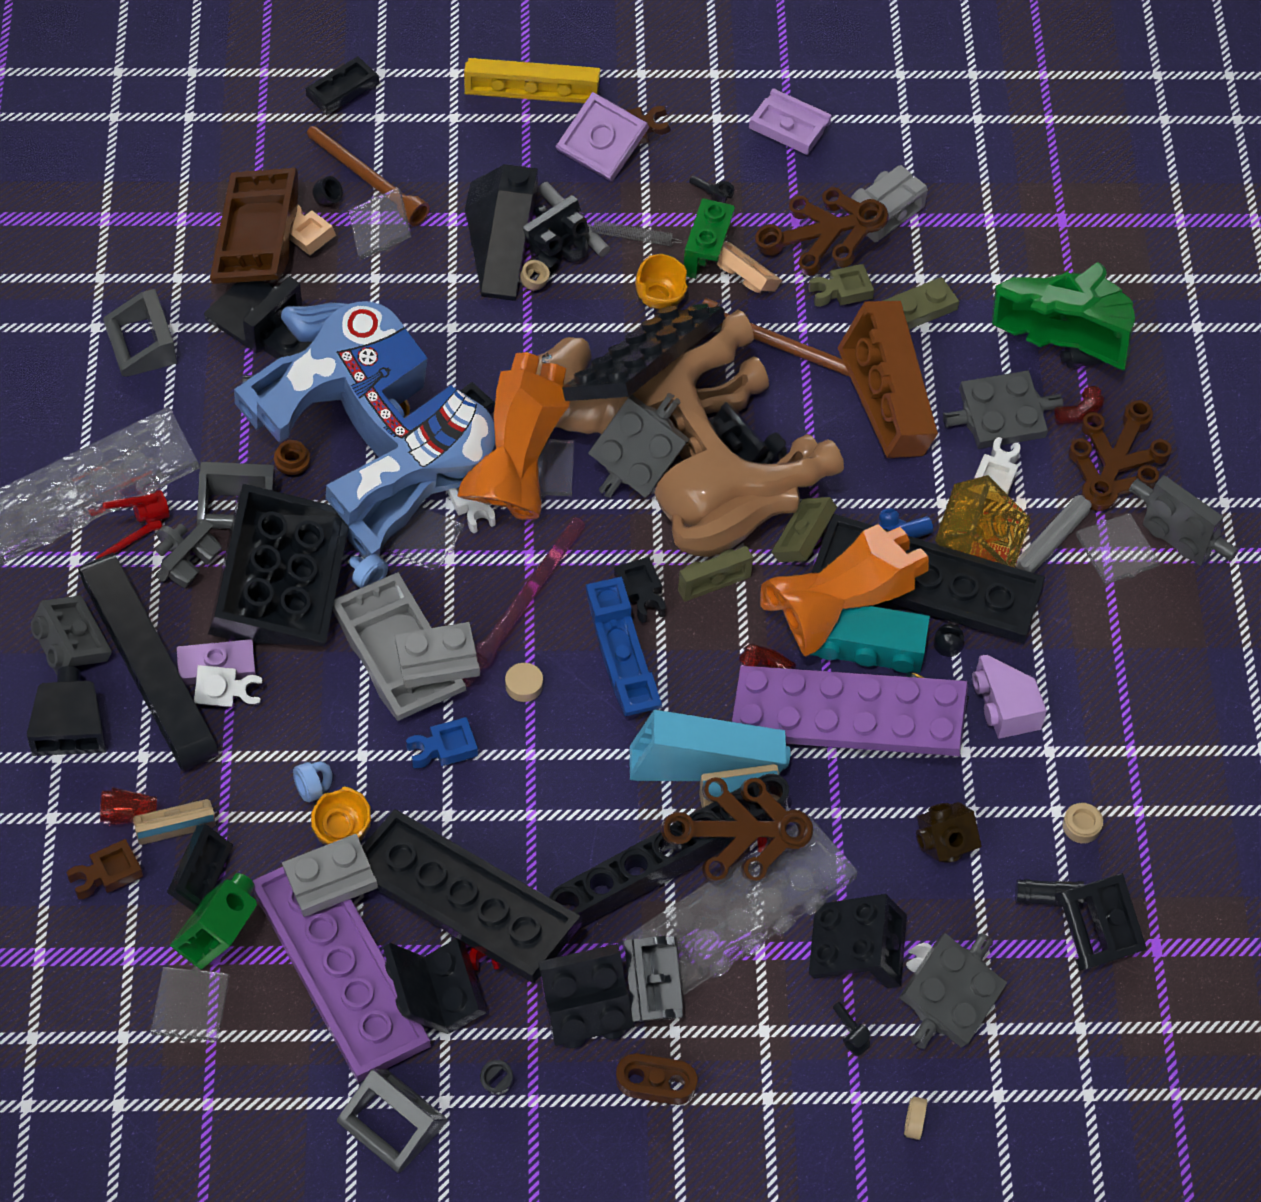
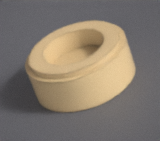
(524, 682)
(1082, 823)
(915, 1118)

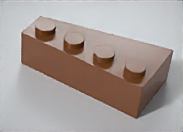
(889, 378)

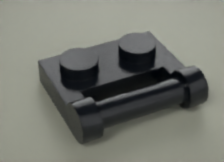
(1112, 917)

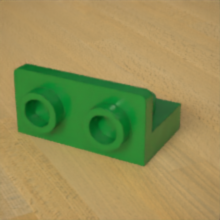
(707, 235)

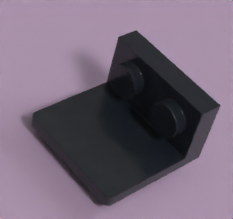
(253, 310)
(859, 938)
(436, 987)

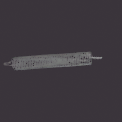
(634, 230)

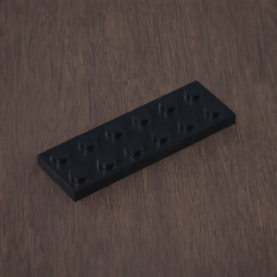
(644, 353)
(956, 585)
(468, 896)

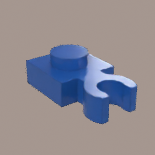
(448, 742)

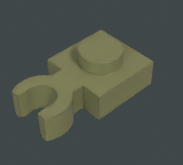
(845, 284)

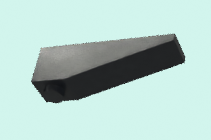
(495, 215)

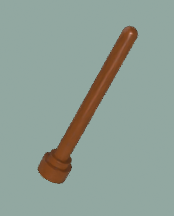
(415, 207)
(792, 346)

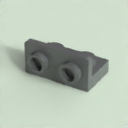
(69, 633)

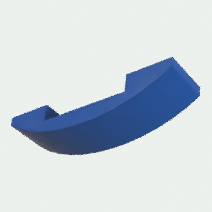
(621, 647)

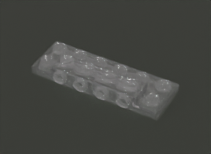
(75, 487)
(738, 914)

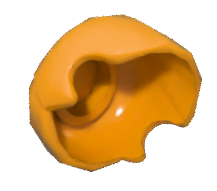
(661, 281)
(341, 815)

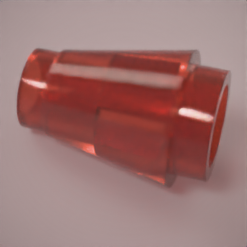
(121, 805)

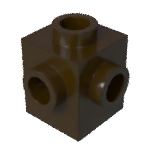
(948, 831)

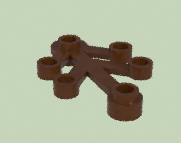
(826, 228)
(1117, 459)
(744, 829)

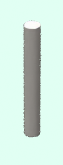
(593, 239)

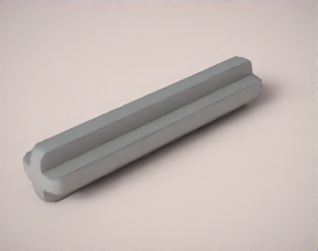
(1054, 534)

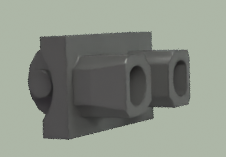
(197, 542)

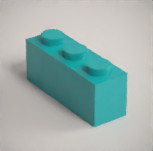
(878, 638)

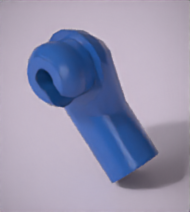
(916, 528)

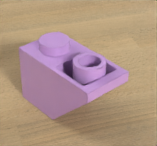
(1010, 698)

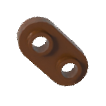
(656, 1076)

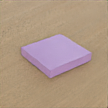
(602, 137)

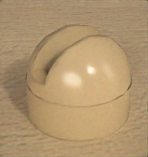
(527, 272)

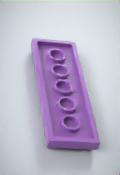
(854, 709)
(342, 977)

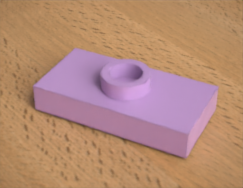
(222, 654)

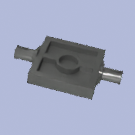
(1003, 408)
(639, 445)
(1183, 520)
(952, 990)

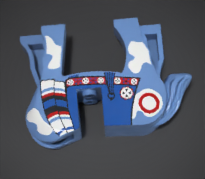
(372, 366)

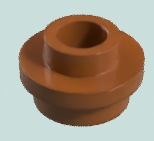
(288, 450)

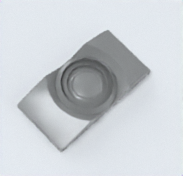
(370, 623)

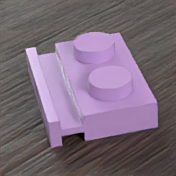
(790, 121)

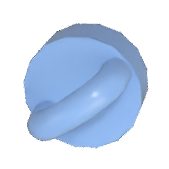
(368, 569)
(308, 780)

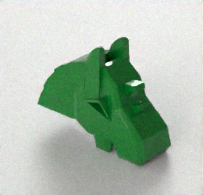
(1069, 312)

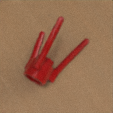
(147, 508)

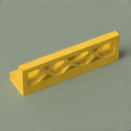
(530, 80)

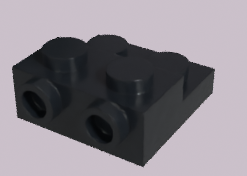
(586, 996)

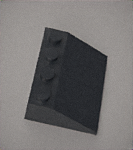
(279, 570)

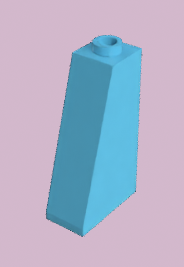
(687, 746)

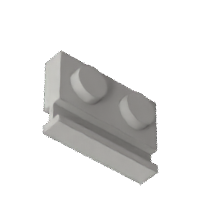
(437, 655)
(330, 875)

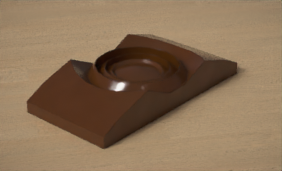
(255, 226)

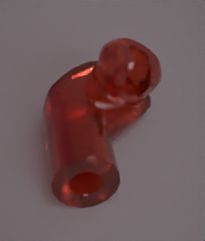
(1075, 414)
(768, 657)

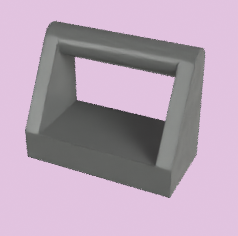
(139, 308)
(227, 479)
(407, 1103)

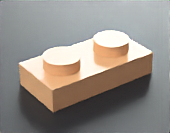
(755, 275)

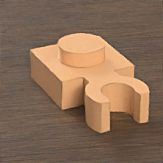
(310, 231)

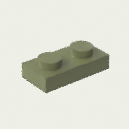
(927, 302)
(804, 529)
(715, 573)

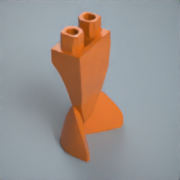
(523, 421)
(863, 575)

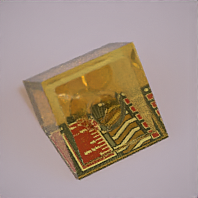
(983, 522)

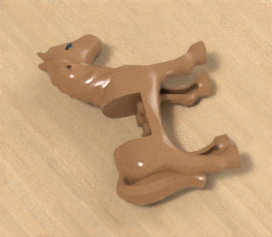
(713, 492)

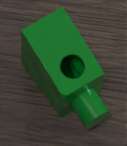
(216, 921)

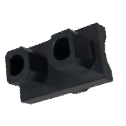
(550, 225)
(738, 434)

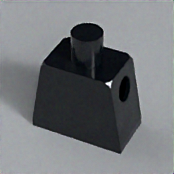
(66, 717)

